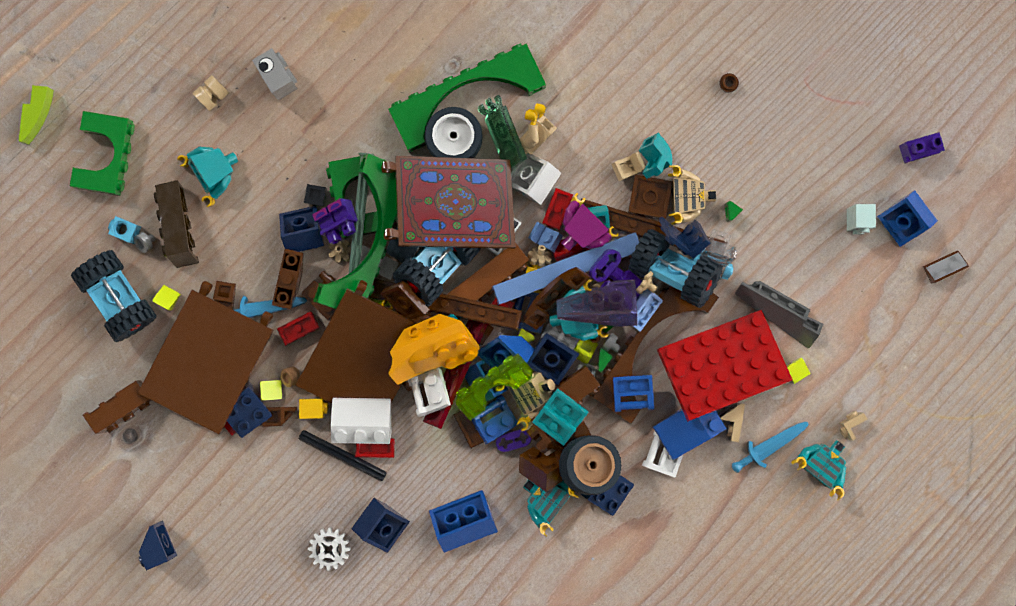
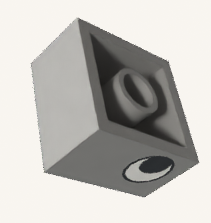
(273, 71)

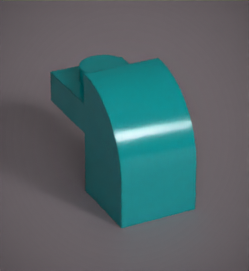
(657, 154)

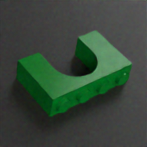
(342, 174)
(111, 177)

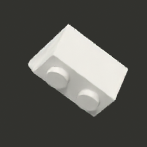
(534, 178)

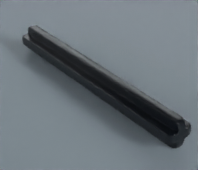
(342, 455)

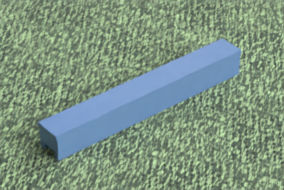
(543, 276)

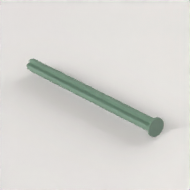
(360, 209)

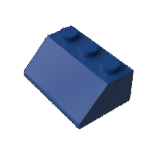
(463, 521)

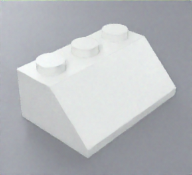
(361, 420)

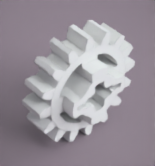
(334, 554)

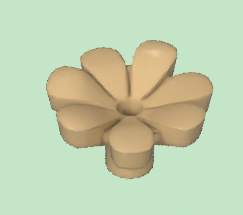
(342, 253)
(540, 255)
(647, 284)

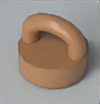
(290, 376)

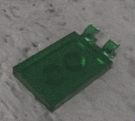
(503, 132)

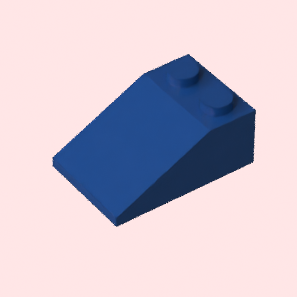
(682, 436)

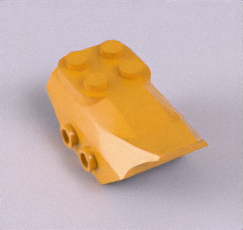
(431, 345)

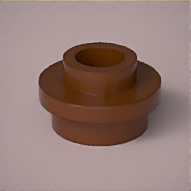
(732, 78)

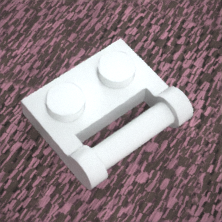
(435, 392)
(665, 464)

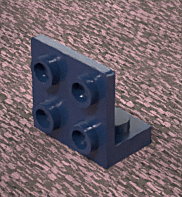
(689, 241)
(248, 412)
(613, 498)

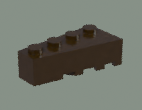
(175, 224)

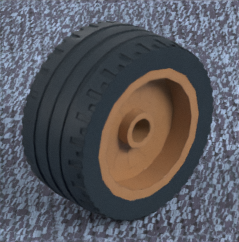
(592, 451)

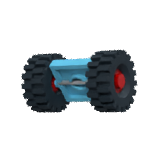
(431, 269)
(692, 278)
(113, 295)

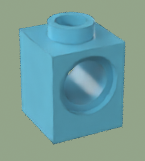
(128, 236)

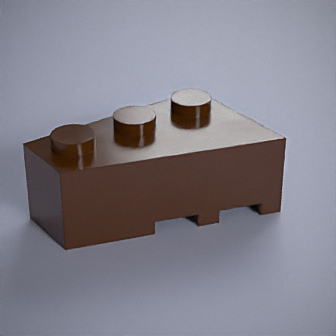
(117, 409)

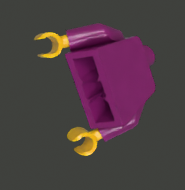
(584, 227)

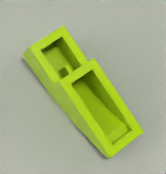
(35, 113)

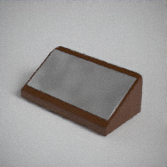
(945, 267)

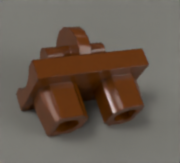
(546, 443)

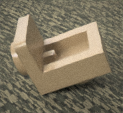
(628, 166)
(852, 420)

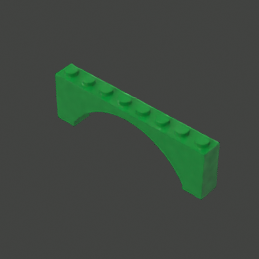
(513, 68)
(385, 197)

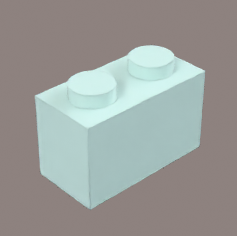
(861, 218)

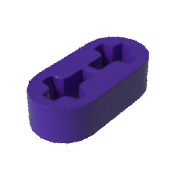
(601, 262)
(514, 445)

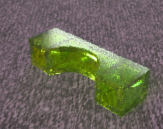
(512, 373)

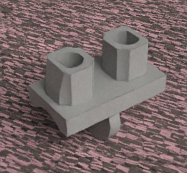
(557, 333)

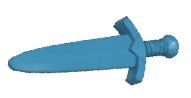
(258, 308)
(768, 447)

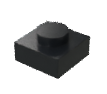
(315, 195)

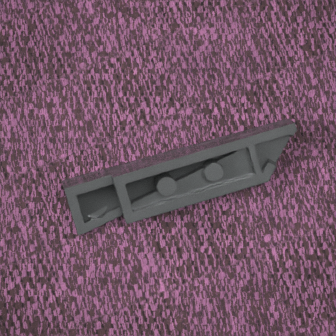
(782, 311)

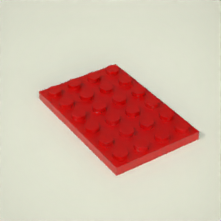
(724, 365)

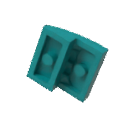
(560, 416)

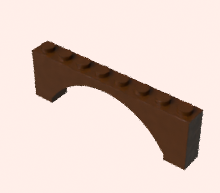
(671, 305)

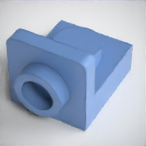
(545, 236)

